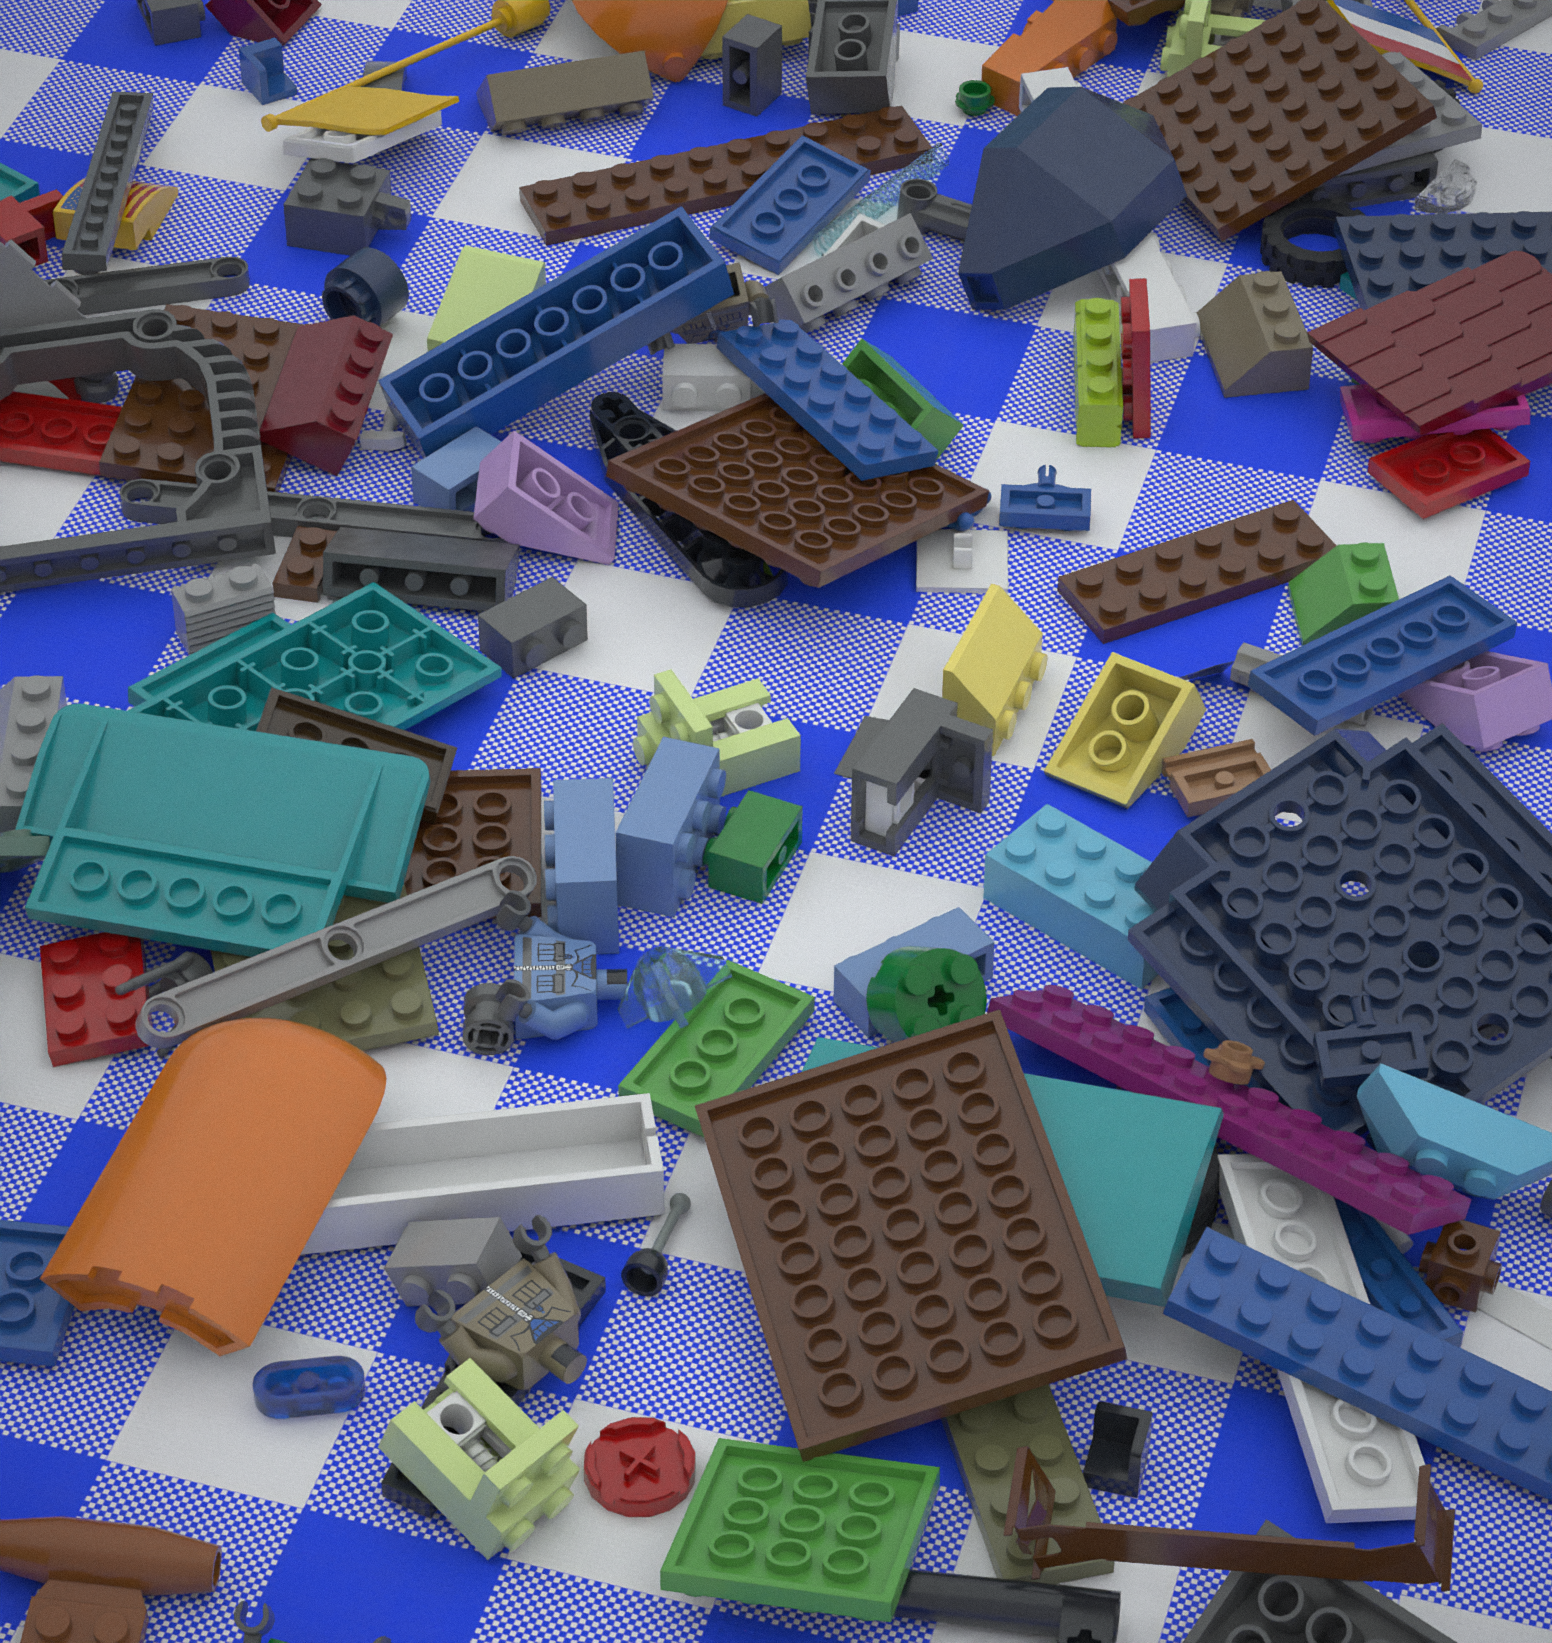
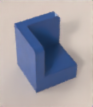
(264, 71)

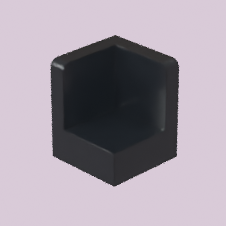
(1118, 1449)

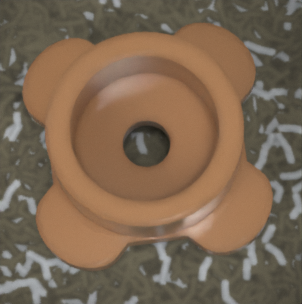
(1233, 1062)

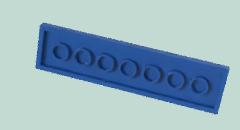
(1368, 1359)

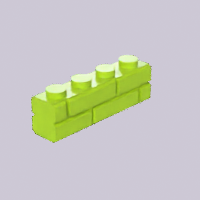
(1097, 373)

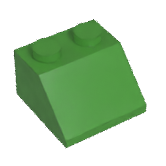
(1341, 589)

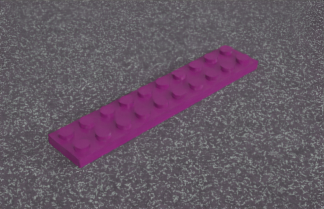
(1252, 1116)

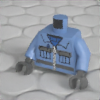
(553, 977)

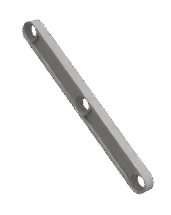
(309, 964)

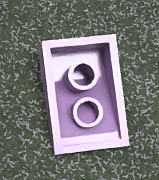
(543, 503)
(1487, 699)

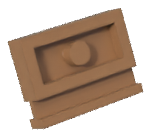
(1212, 774)

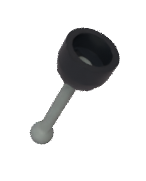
(648, 1269)

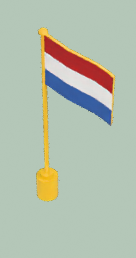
(1416, 42)

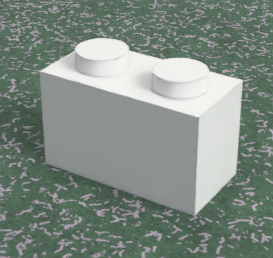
(702, 379)

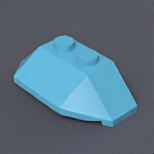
(1452, 1135)

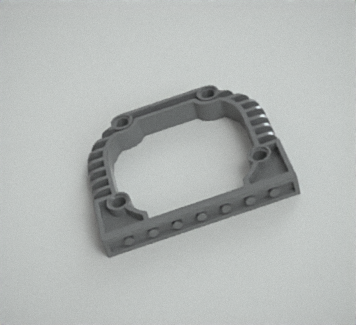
(229, 509)

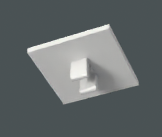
(962, 561)

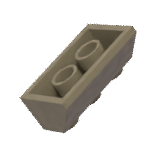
(1256, 337)

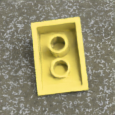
(1126, 730)

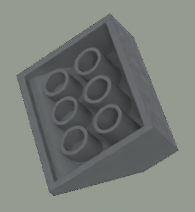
(1305, 1610)

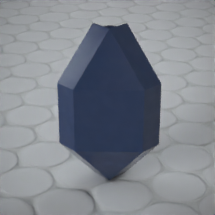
(1064, 196)

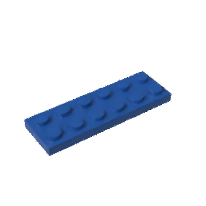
(827, 399)
(1381, 655)

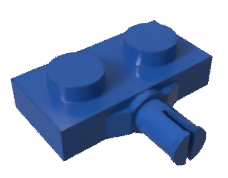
(1045, 504)

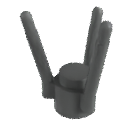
(175, 973)

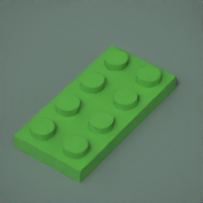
(722, 1049)

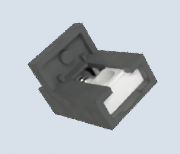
(913, 762)

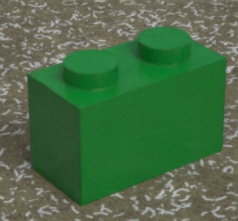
(754, 846)

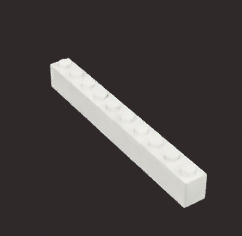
(1171, 320)

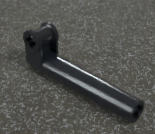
(1012, 1605)

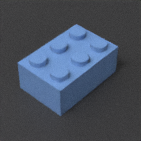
(669, 826)
(583, 862)

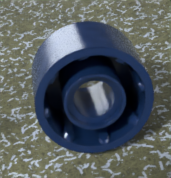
(366, 287)

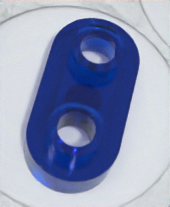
(309, 1387)

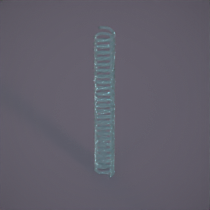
(878, 191)

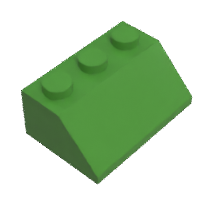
(903, 394)

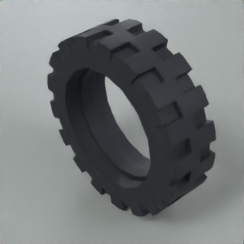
(1298, 263)

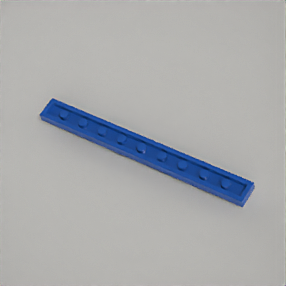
(1384, 1270)

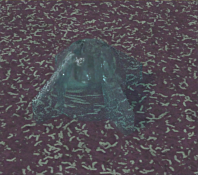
(669, 985)

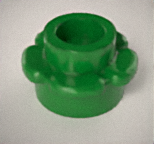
(974, 97)

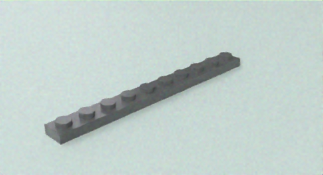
(107, 183)

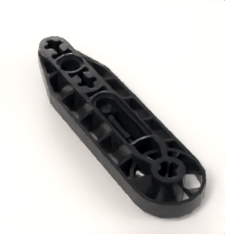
(715, 566)

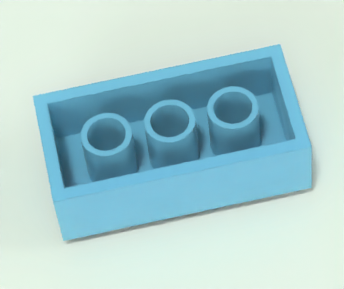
(1072, 889)

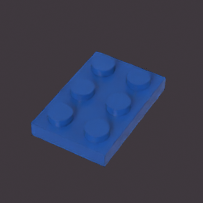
(30, 1311)

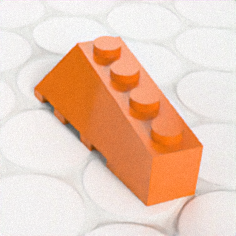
(1062, 36)

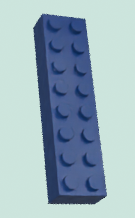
(559, 334)

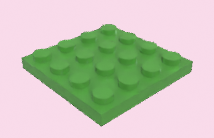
(801, 1533)

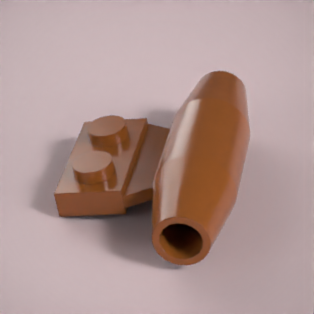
(99, 1575)

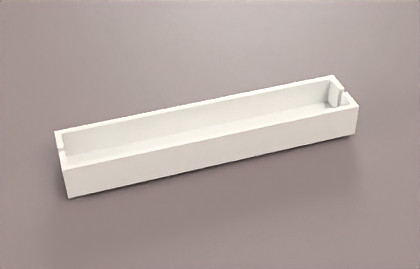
(511, 1163)

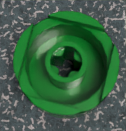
(924, 991)

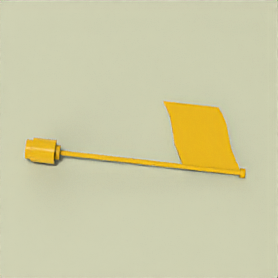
(385, 110)

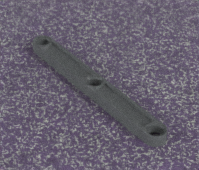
(158, 284)
(293, 510)

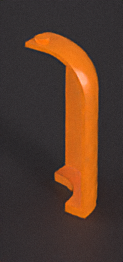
(221, 1179)

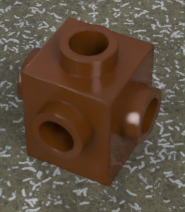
(1462, 1275)

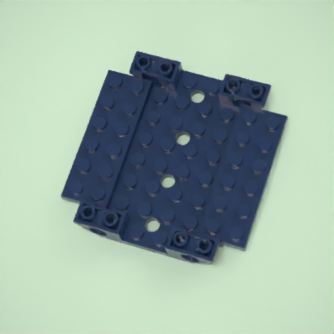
(1275, 948)

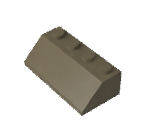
(566, 92)

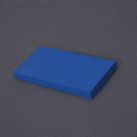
(789, 205)

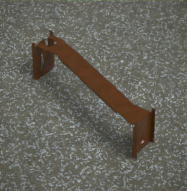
(1413, 1563)

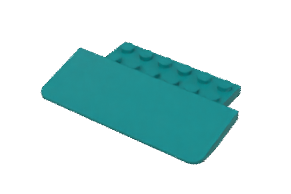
(213, 829)

